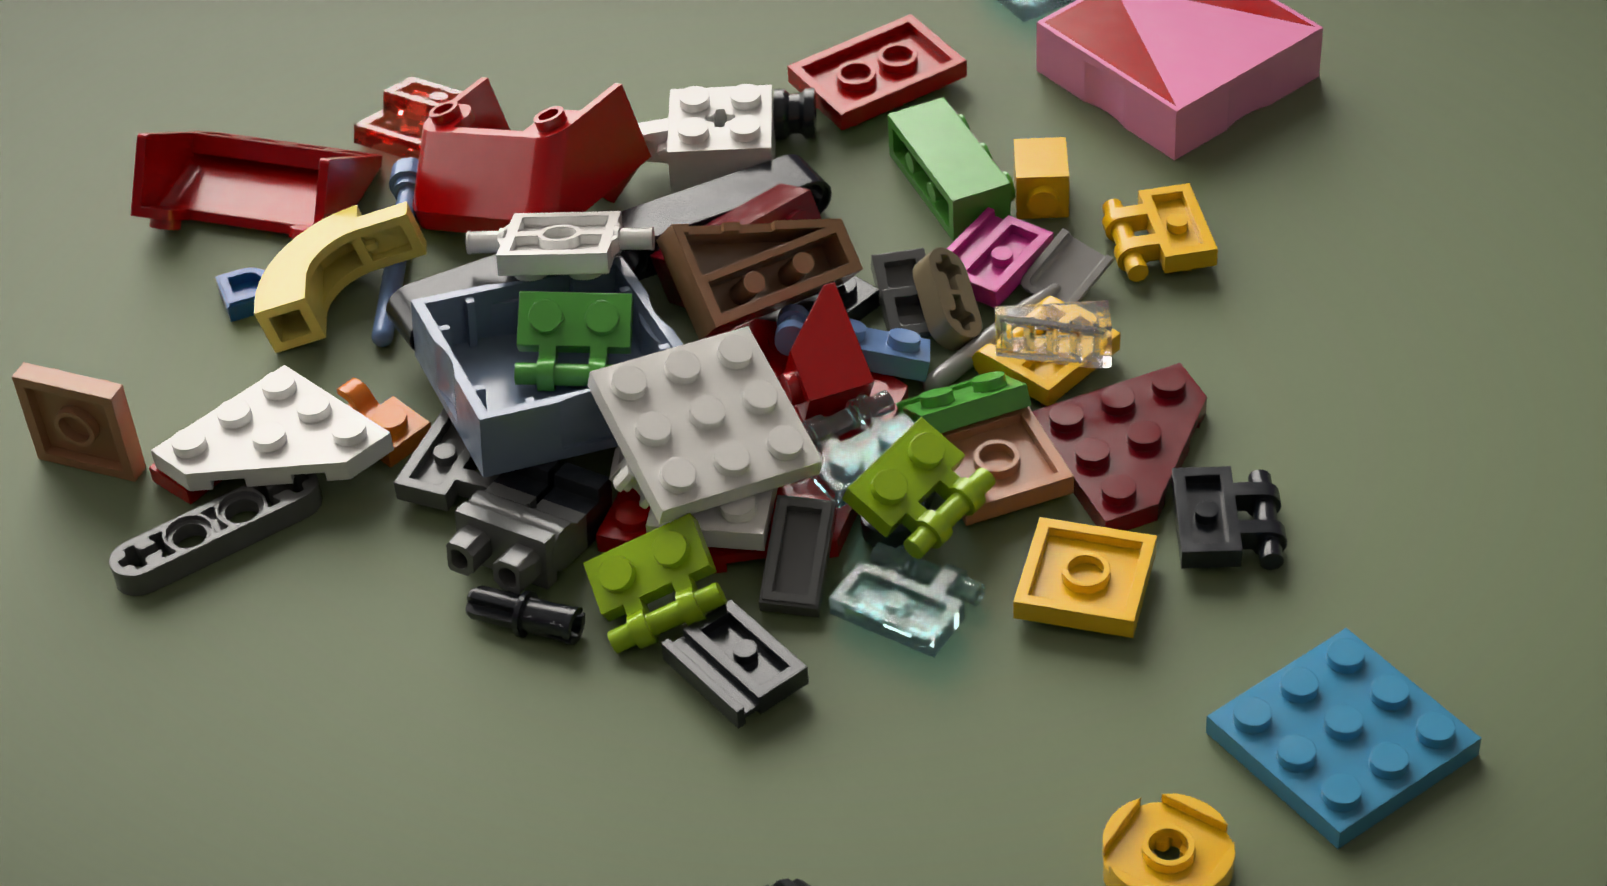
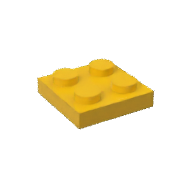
(1085, 577)

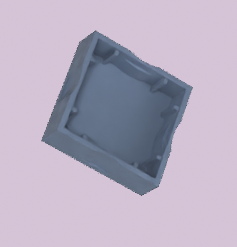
(470, 357)

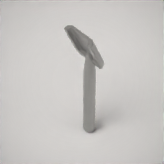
(1063, 271)

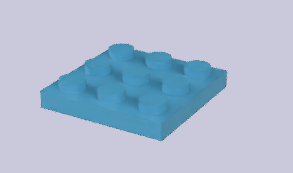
(1342, 737)

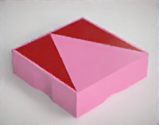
(1178, 66)

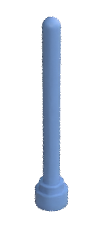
(402, 187)

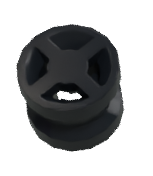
(795, 113)

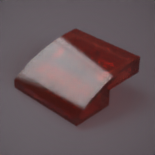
(400, 123)

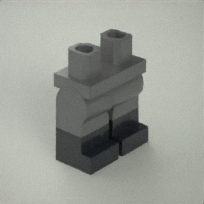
(530, 524)

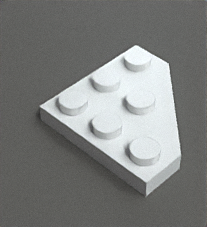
(271, 435)

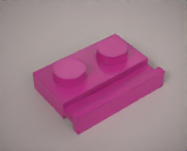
(999, 254)

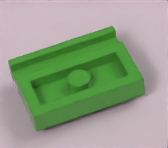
(967, 401)

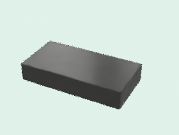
(798, 556)

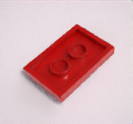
(878, 71)

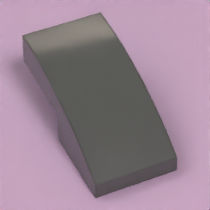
(897, 290)

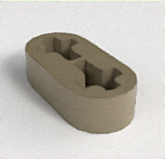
(947, 299)

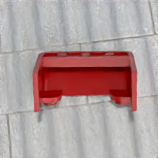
(482, 172)

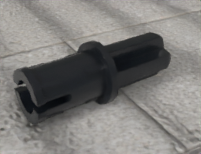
(526, 614)

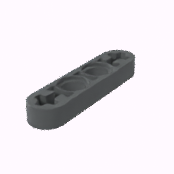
(220, 534)

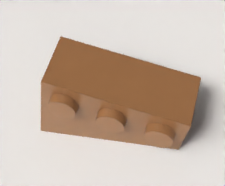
(750, 270)

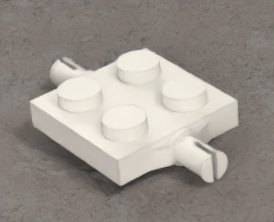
(559, 244)

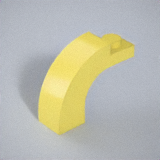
(324, 260)

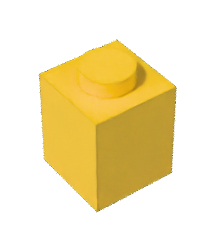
(1041, 178)

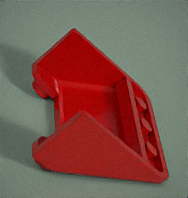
(245, 180)

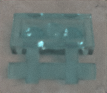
(850, 458)
(906, 598)

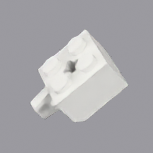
(712, 133)

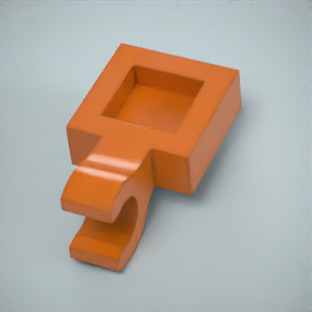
(401, 421)

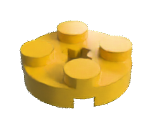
(1176, 821)

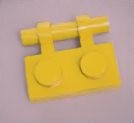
(1175, 230)

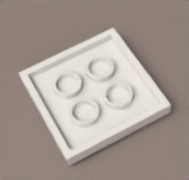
(704, 424)

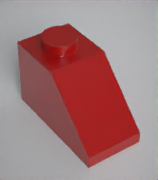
(826, 360)

